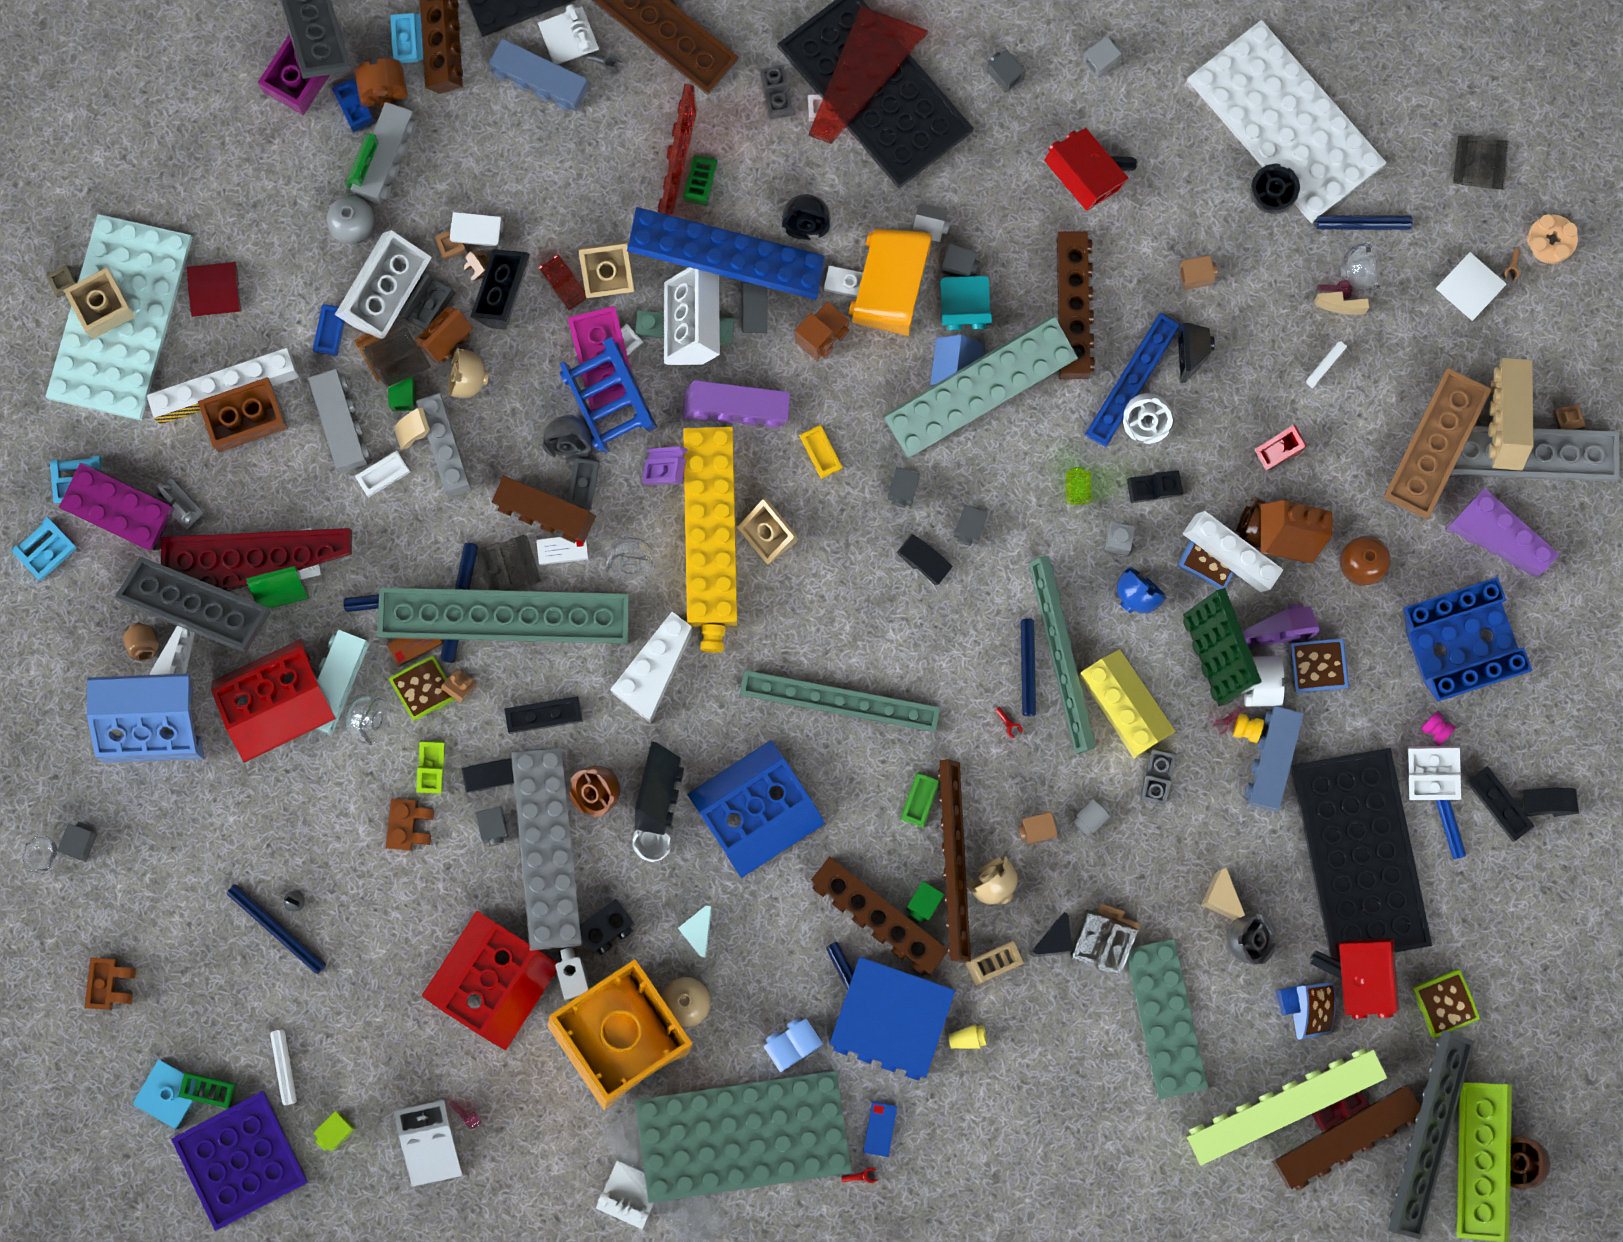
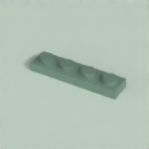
(652, 325)

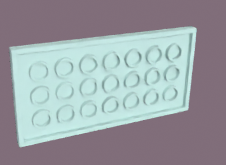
(119, 366)

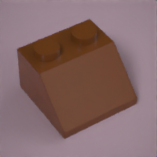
(444, 334)

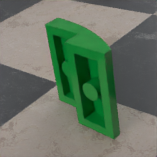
(362, 161)
(278, 588)

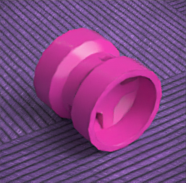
(1436, 726)

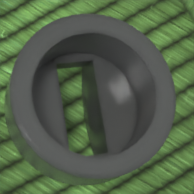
(296, 896)

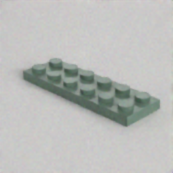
(1166, 1019)

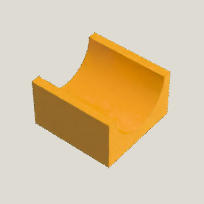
(619, 1033)

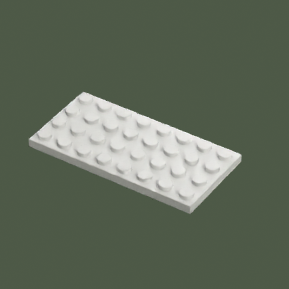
(1286, 119)

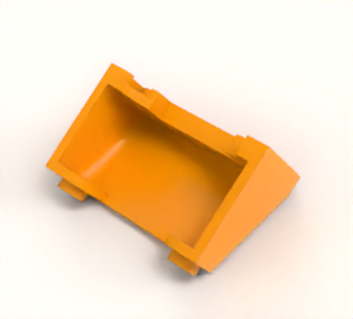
(891, 279)

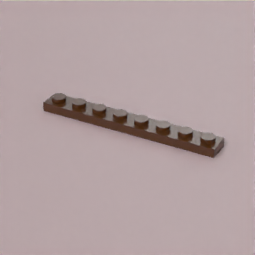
(955, 864)

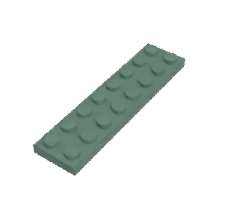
(980, 386)

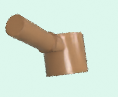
(1513, 265)

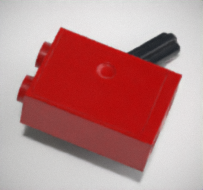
(1088, 168)
(1366, 976)

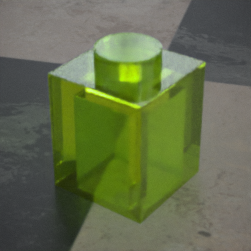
(1077, 486)

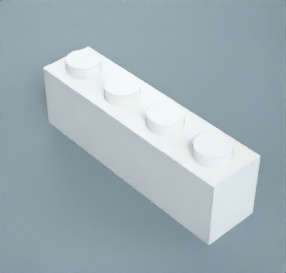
(1232, 551)

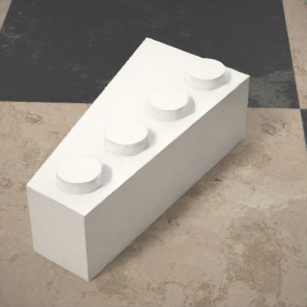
(649, 674)

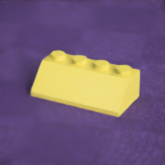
(1126, 703)

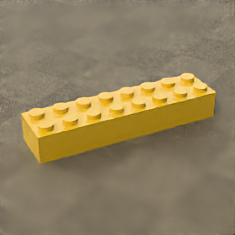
(710, 526)

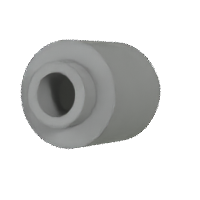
(1092, 817)

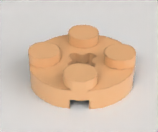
(1564, 231)

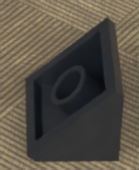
(1056, 940)

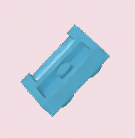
(59, 484)
(48, 554)

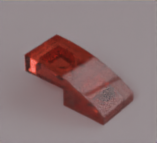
(563, 282)

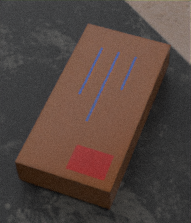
(409, 649)

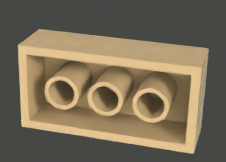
(1511, 414)

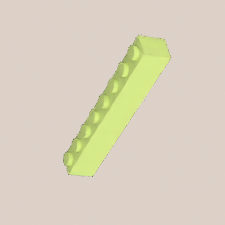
(1286, 1106)

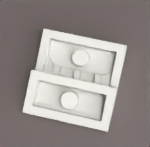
(1471, 286)
(1434, 773)

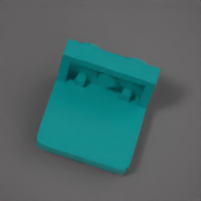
(965, 302)

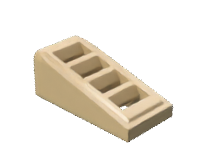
(976, 973)

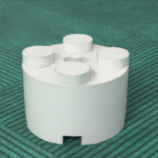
(1270, 691)

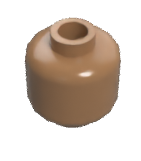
(140, 642)

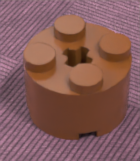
(380, 82)

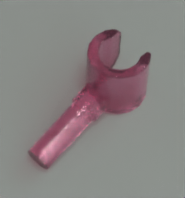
(1343, 286)
(1228, 719)
(471, 1120)

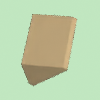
(767, 532)
(1222, 896)

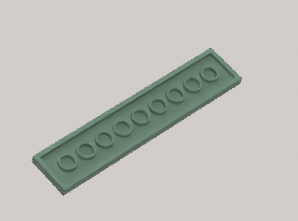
(503, 615)

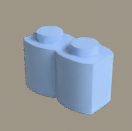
(792, 1044)

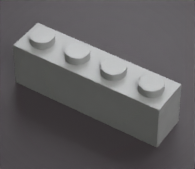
(392, 134)
(338, 420)
(444, 446)

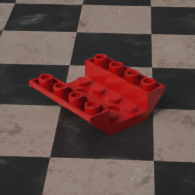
(274, 709)
(505, 990)

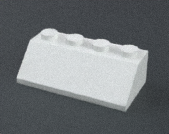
(383, 285)
(691, 318)

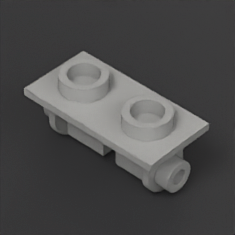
(185, 508)

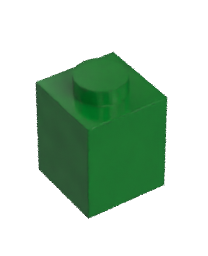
(402, 396)
(924, 902)

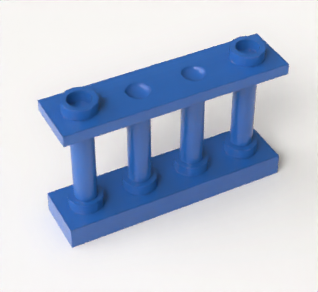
(631, 397)

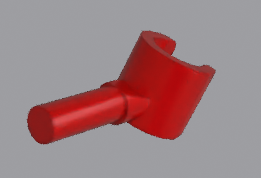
(1008, 723)
(860, 1176)

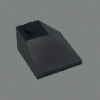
(1194, 348)

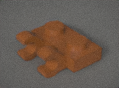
(402, 825)
(101, 984)

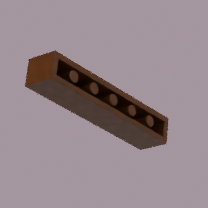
(1348, 1137)

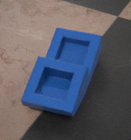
(349, 101)

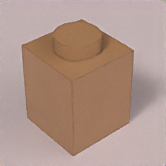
(1198, 272)
(1038, 828)

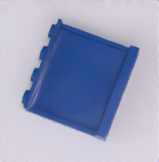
(892, 1018)

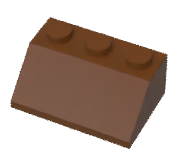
(242, 415)
(1294, 530)

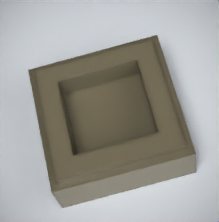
(60, 280)

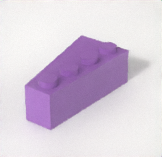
(735, 404)
(1503, 534)

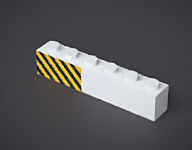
(183, 398)

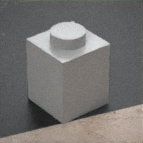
(1102, 56)
(932, 221)
(1119, 538)

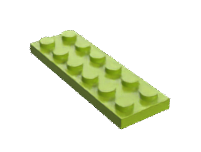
(1484, 1162)

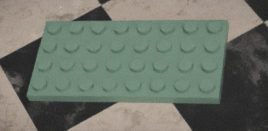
(742, 1136)

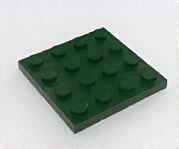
(1221, 647)

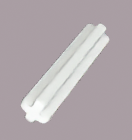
(283, 1067)

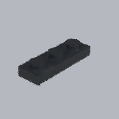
(543, 715)
(1500, 804)

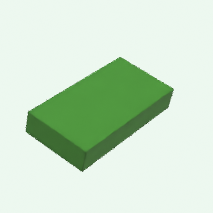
(920, 799)

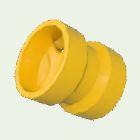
(712, 638)
(1248, 728)

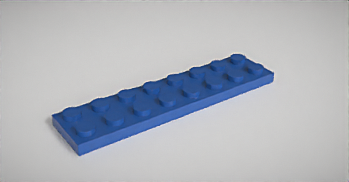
(725, 253)

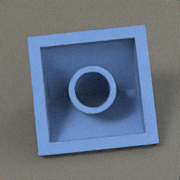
(954, 354)

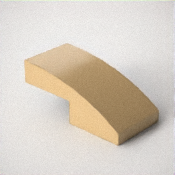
(1335, 303)
(411, 428)

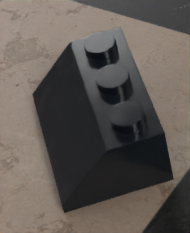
(500, 288)
(658, 790)

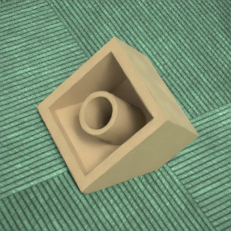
(607, 269)

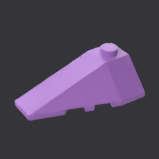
(1290, 625)

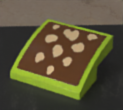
(421, 688)
(1445, 1002)

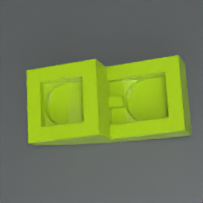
(431, 766)

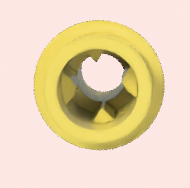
(968, 1038)

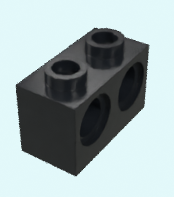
(601, 921)

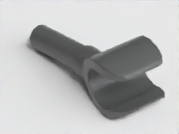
(607, 61)

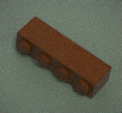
(544, 509)

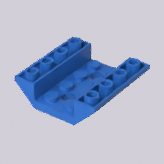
(1456, 624)
(766, 823)

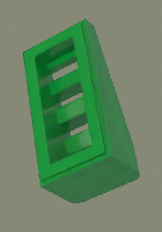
(697, 198)
(185, 1086)

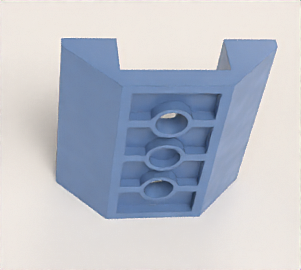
(140, 709)

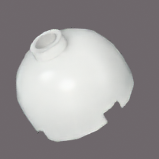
(1147, 418)

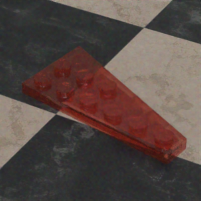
(866, 62)
(678, 151)

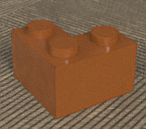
(821, 330)

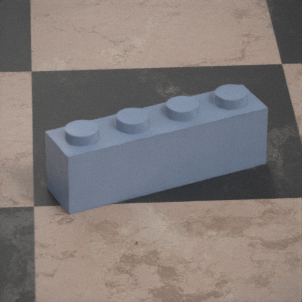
(538, 75)
(1274, 758)

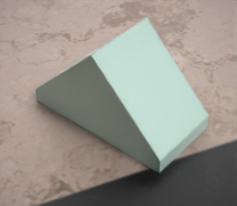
(697, 930)

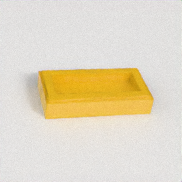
(820, 451)

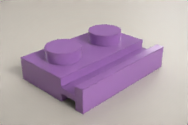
(664, 466)

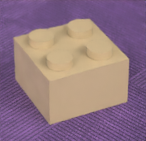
(99, 303)

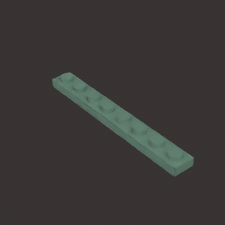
(1062, 656)
(839, 701)

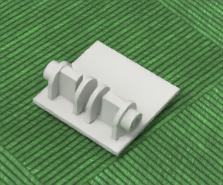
(568, 35)
(624, 1199)

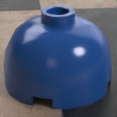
(1138, 593)

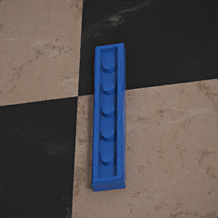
(1132, 379)

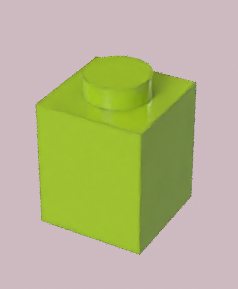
(333, 1131)

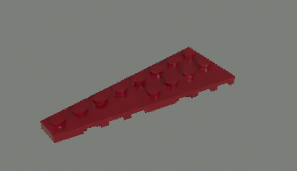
(232, 558)

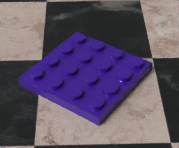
(239, 1160)

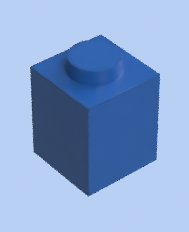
(1289, 1000)

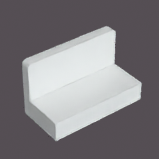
(476, 229)

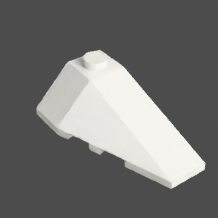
(176, 653)

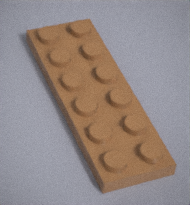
(1437, 443)

